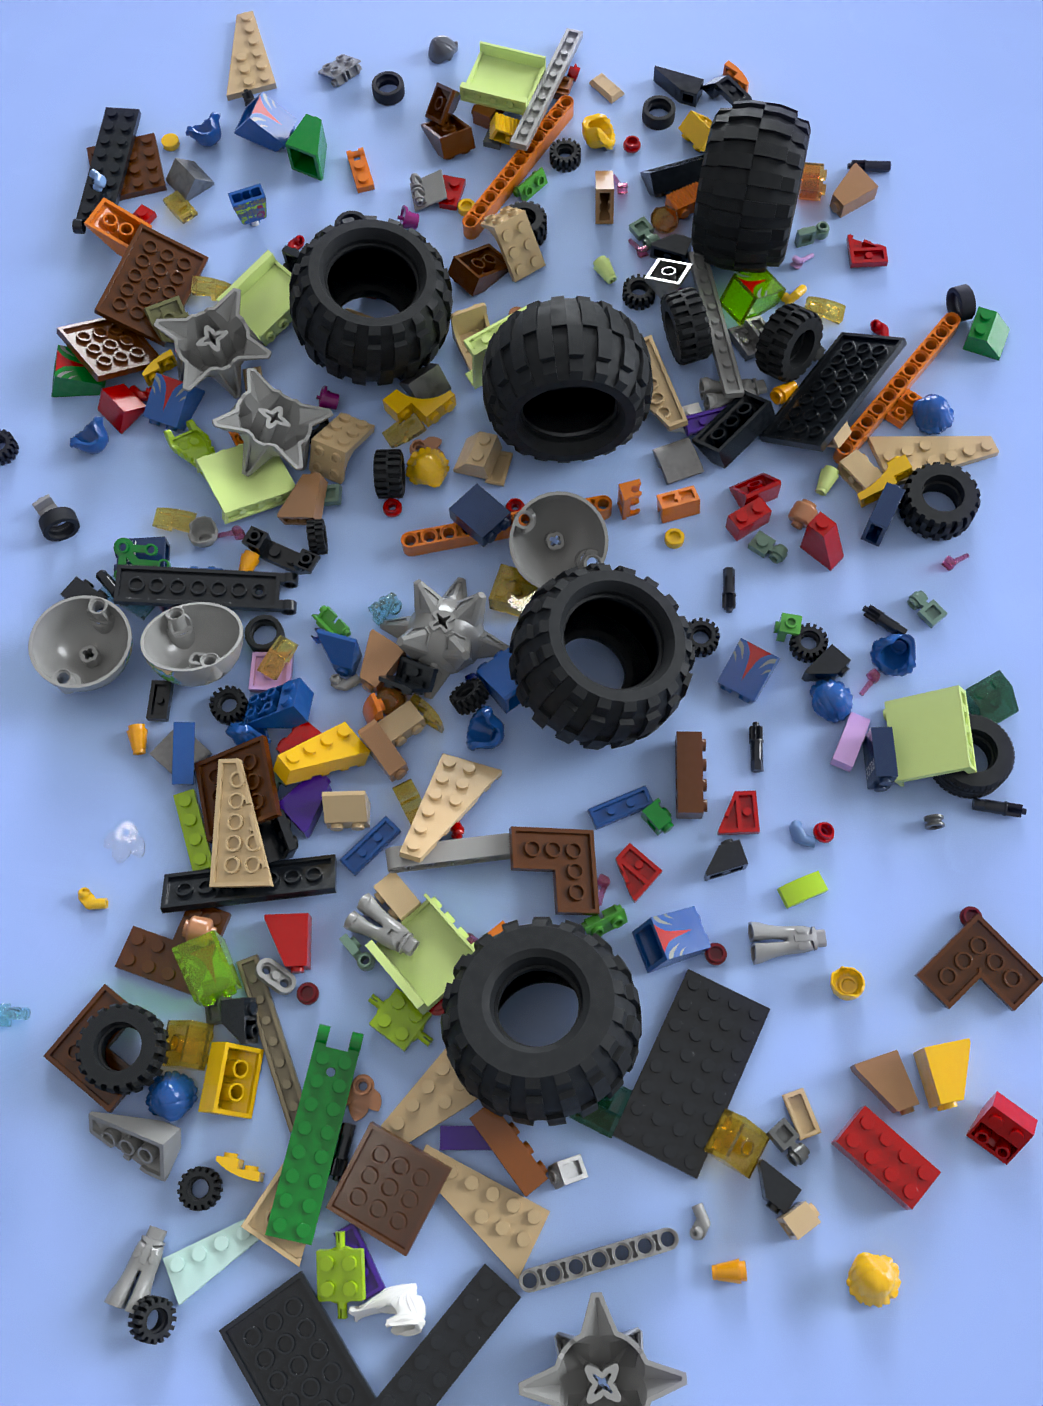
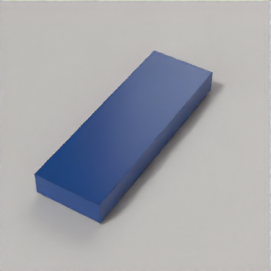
(183, 753)
(620, 807)
(370, 845)

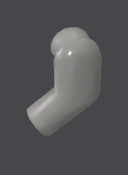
(344, 684)
(701, 1223)

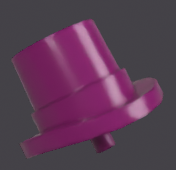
(408, 218)
(328, 399)

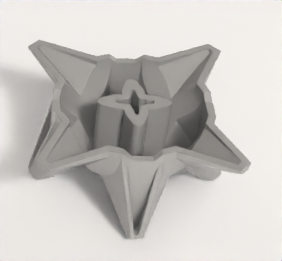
(214, 344)
(271, 424)
(445, 630)
(603, 1353)

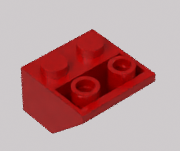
(1002, 1128)

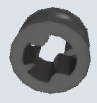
(934, 821)

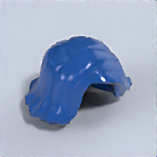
(208, 132)
(933, 414)
(92, 438)
(894, 654)
(831, 700)
(485, 730)
(245, 733)
(171, 1095)

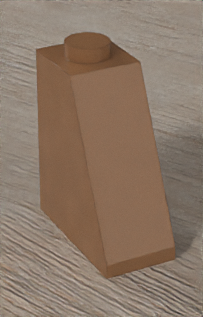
(853, 191)
(604, 197)
(305, 500)
(380, 659)
(383, 751)
(888, 1081)

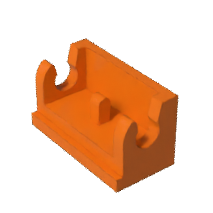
(628, 495)
(678, 504)

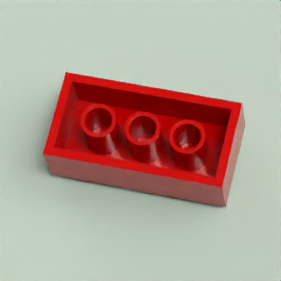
(886, 1158)

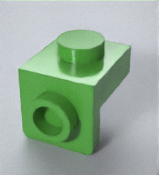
(786, 625)

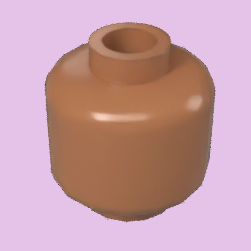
(802, 513)
(197, 926)

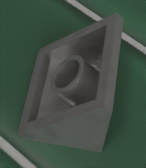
(188, 178)
(667, 275)
(427, 383)

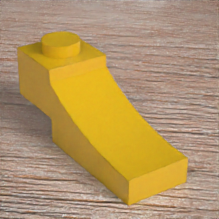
(897, 470)

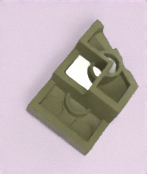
(164, 310)

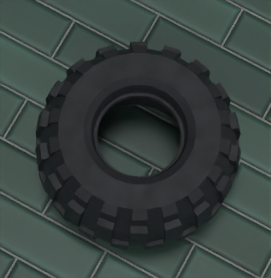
(749, 186)
(380, 263)
(567, 379)
(629, 620)
(551, 1078)

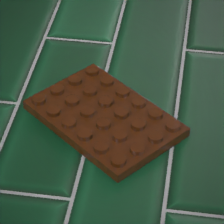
(149, 273)

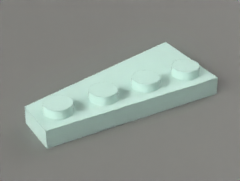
(200, 1262)

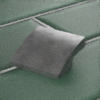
(746, 336)
(678, 460)
(164, 752)

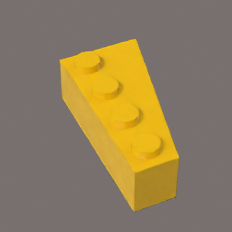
(322, 754)

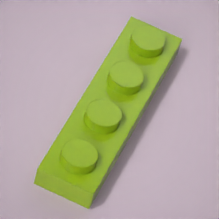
(193, 829)

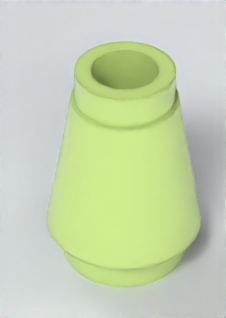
(604, 268)
(826, 480)

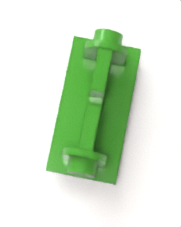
(531, 185)
(326, 619)
(613, 918)

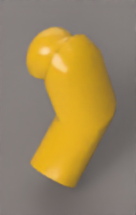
(795, 295)
(89, 901)

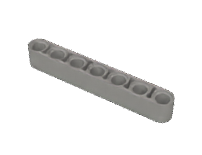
(453, 853)
(609, 1253)

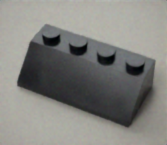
(672, 176)
(734, 428)

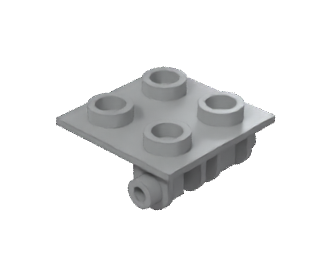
(341, 69)
(427, 190)

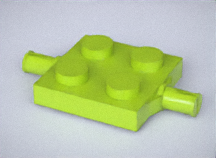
(399, 1020)
(341, 1274)

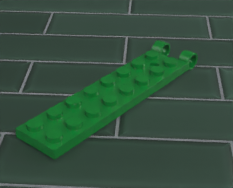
(313, 1140)

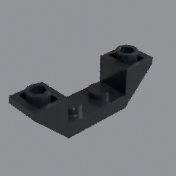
(727, 88)
(279, 555)

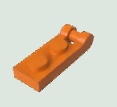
(360, 170)

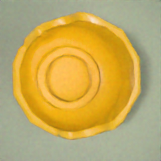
(847, 983)

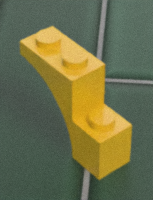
(429, 410)

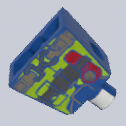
(249, 204)

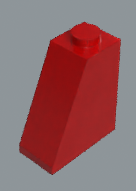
(823, 541)
(292, 939)

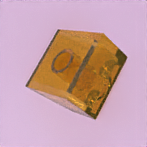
(510, 591)
(188, 1044)
(737, 1143)

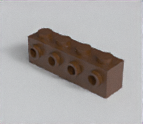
(689, 775)

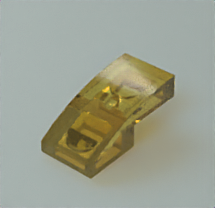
(180, 207)
(208, 287)
(826, 308)
(404, 432)
(173, 518)
(277, 656)
(430, 716)
(408, 798)

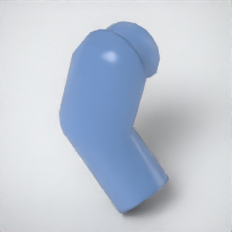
(99, 180)
(799, 836)

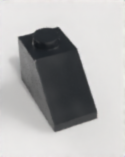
(671, 247)
(827, 666)
(726, 860)
(776, 1188)

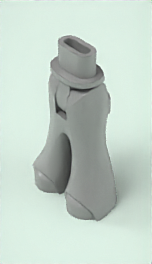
(713, 395)
(391, 935)
(797, 940)
(144, 1259)

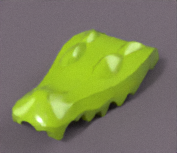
(190, 444)

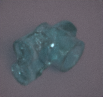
(385, 606)
(8, 1013)

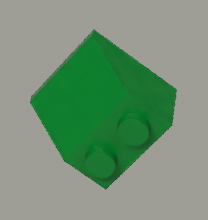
(987, 334)

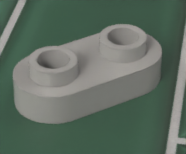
(276, 975)

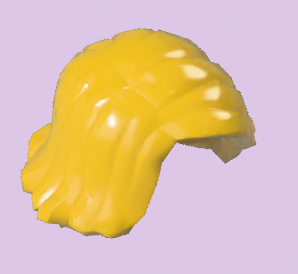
(598, 131)
(427, 467)
(873, 1279)

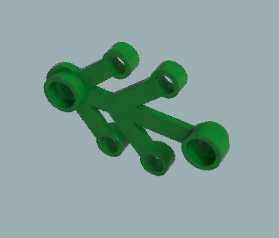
(129, 554)

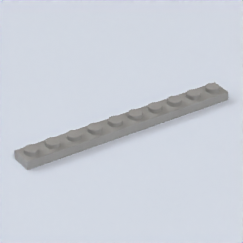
(546, 89)
(722, 347)

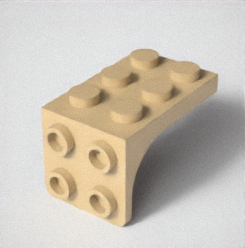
(515, 241)
(467, 323)
(335, 445)

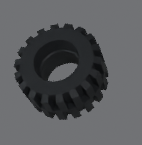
(536, 217)
(389, 473)

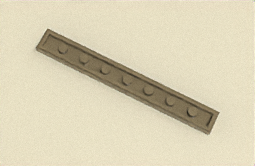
(272, 1040)

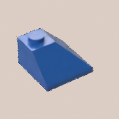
(341, 651)

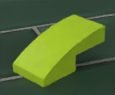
(802, 889)

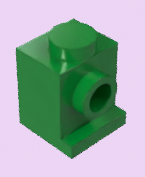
(657, 818)

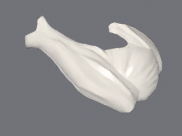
(396, 1300)

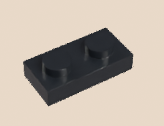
(159, 701)

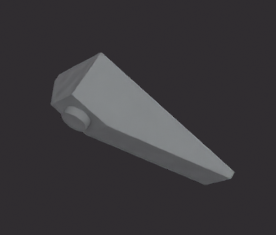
(146, 1141)

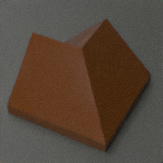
(442, 104)

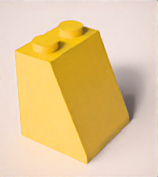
(944, 1072)

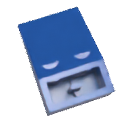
(280, 706)

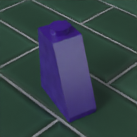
(305, 803)

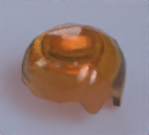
(664, 219)
(391, 698)

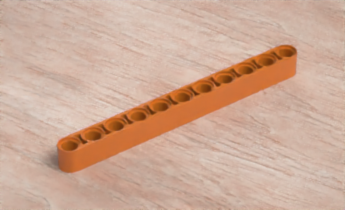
(518, 167)
(903, 379)
(460, 539)

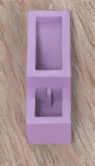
(850, 742)

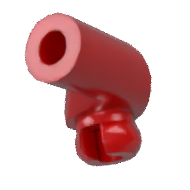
(297, 242)

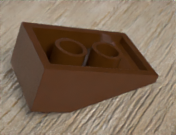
(450, 139)
(478, 269)

